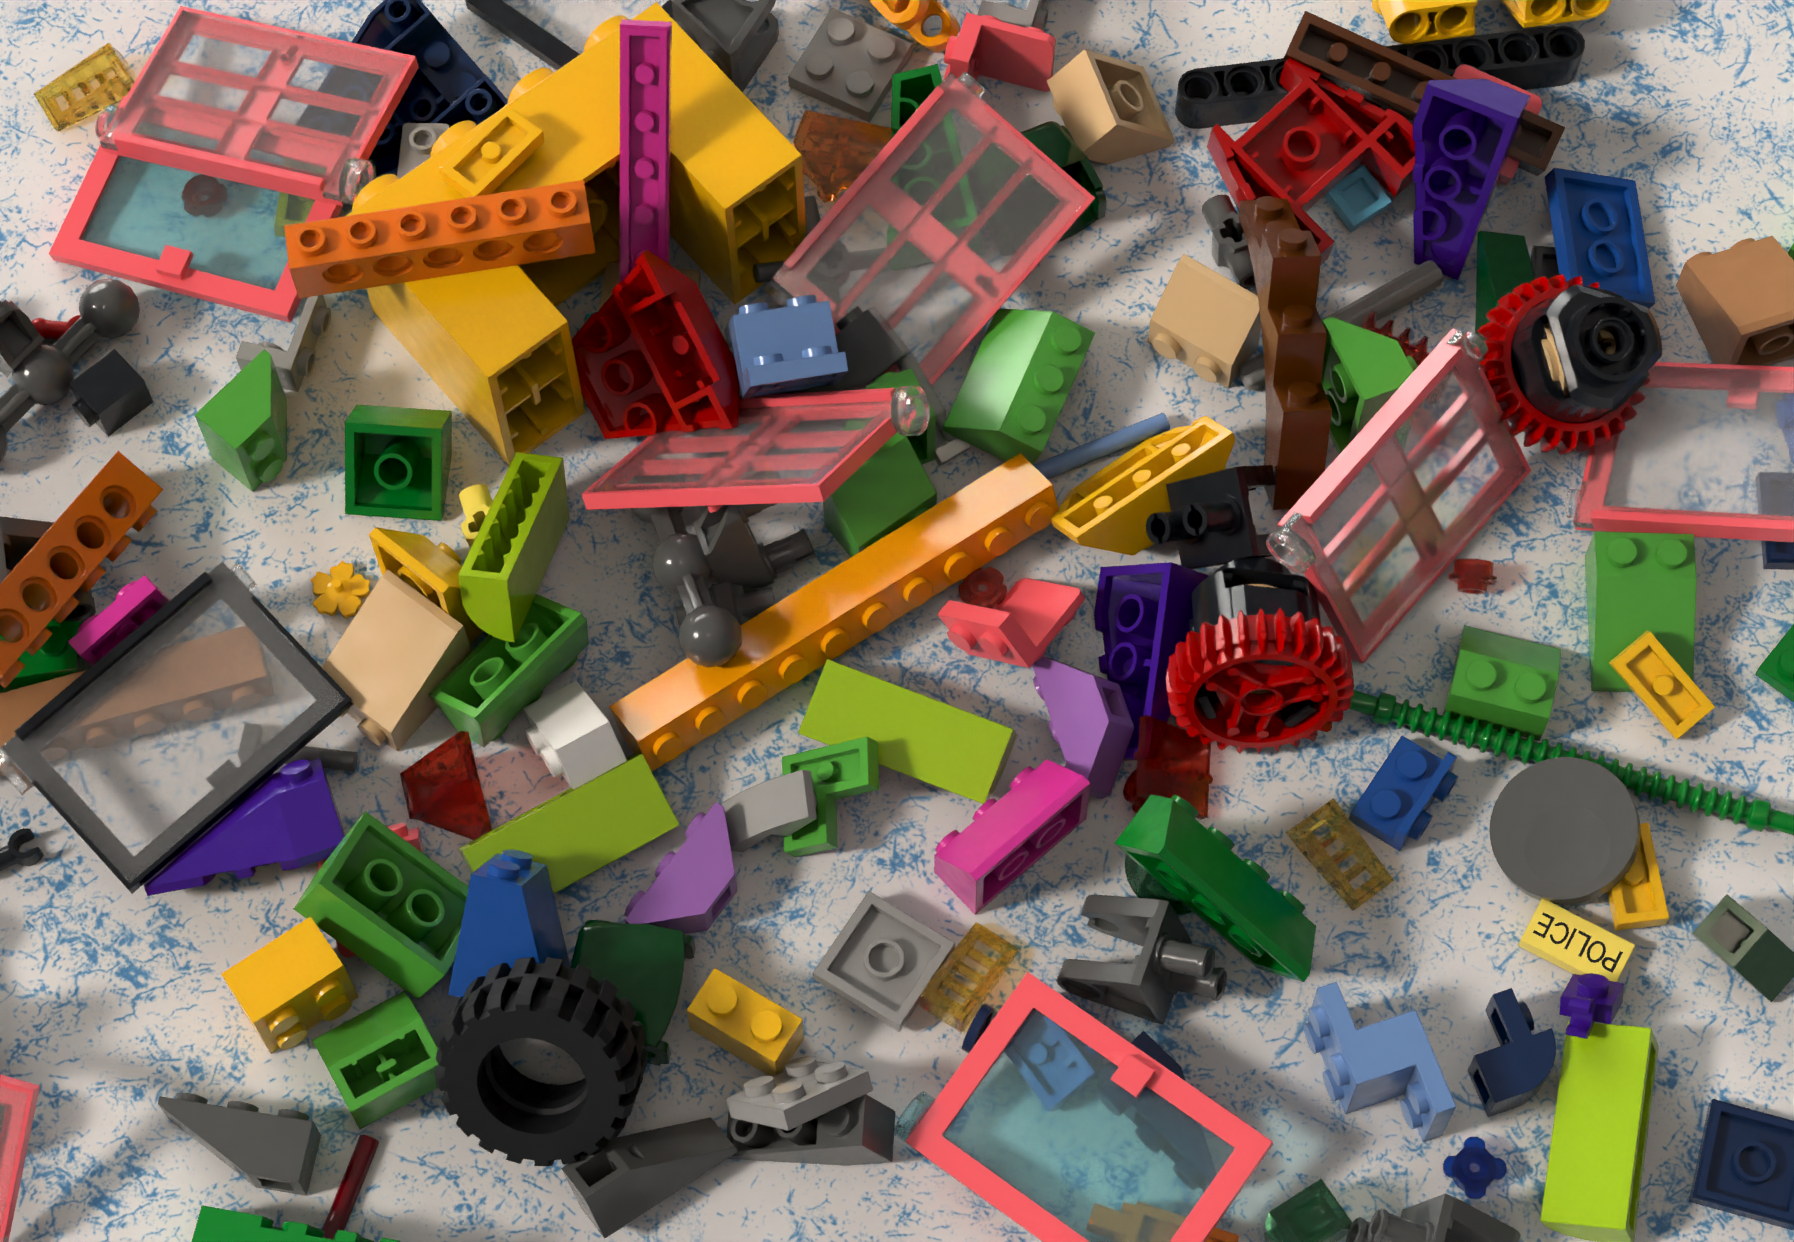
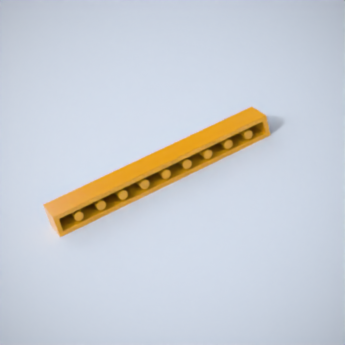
(838, 610)

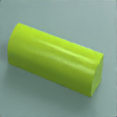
(515, 545)
(911, 731)
(584, 825)
(1600, 1133)

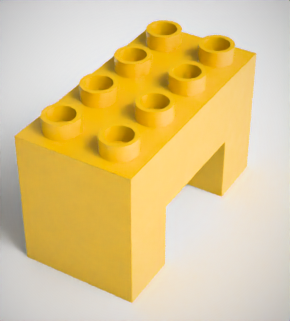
(497, 332)

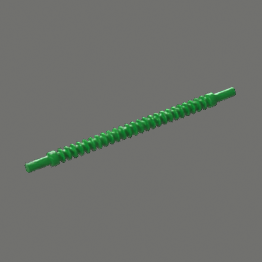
(1757, 814)

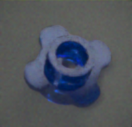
(1474, 1183)

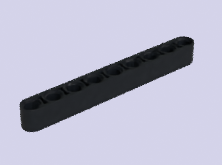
(1485, 52)

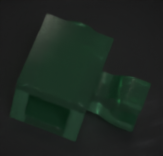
(1308, 1217)

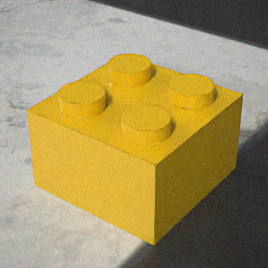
(291, 986)

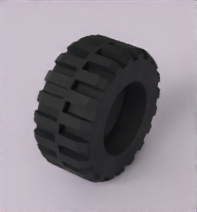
(535, 1117)

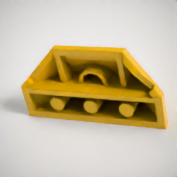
(1114, 503)

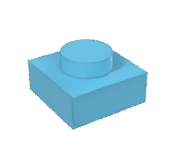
(1358, 198)

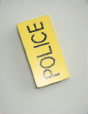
(1575, 943)

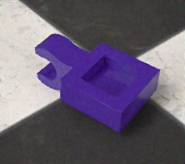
(1590, 1000)

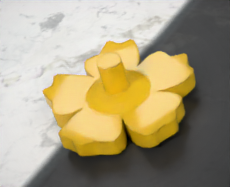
(340, 591)

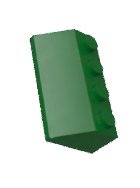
(1220, 886)

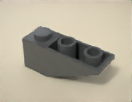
(869, 349)
(844, 1136)
(260, 1147)
(644, 1170)

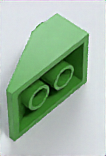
(1635, 587)

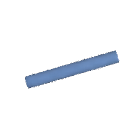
(1103, 446)

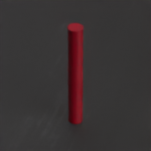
(350, 1185)

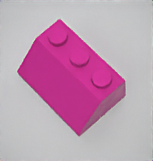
(1012, 833)

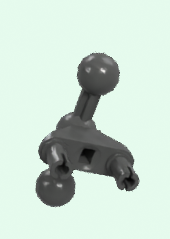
(43, 371)
(730, 551)

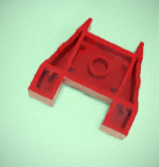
(1311, 145)

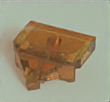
(837, 150)

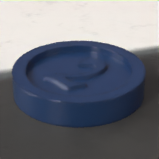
(977, 1027)

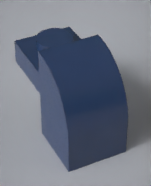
(1519, 1067)

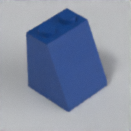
(507, 918)

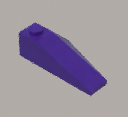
(1459, 154)
(1142, 619)
(282, 821)

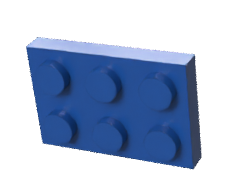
(1600, 233)

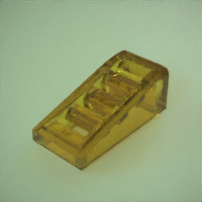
(93, 67)
(1315, 852)
(945, 1008)

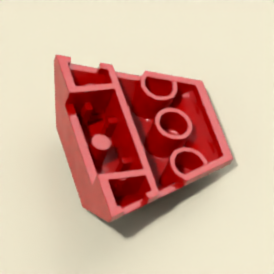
(656, 357)

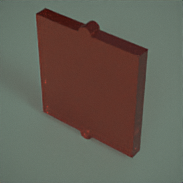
(1172, 764)

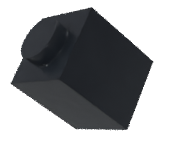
(109, 393)

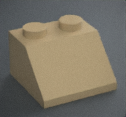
(1109, 108)
(1206, 322)

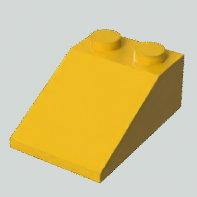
(426, 568)

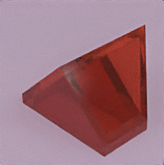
(448, 789)

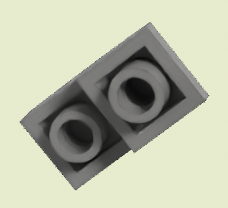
(770, 808)

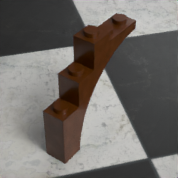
(1293, 346)

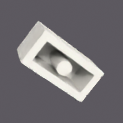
(572, 735)

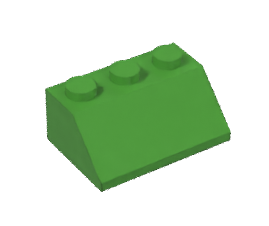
(1359, 376)
(1018, 382)
(508, 676)
(388, 905)

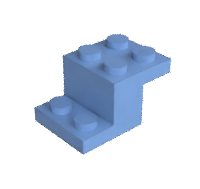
(785, 347)
(1379, 1063)

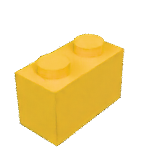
(745, 1023)

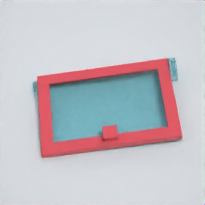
(187, 233)
(1082, 1131)

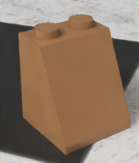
(1742, 302)

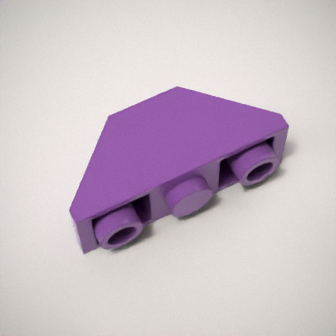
(1086, 721)
(693, 882)

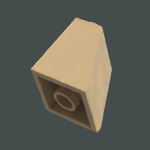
(394, 659)

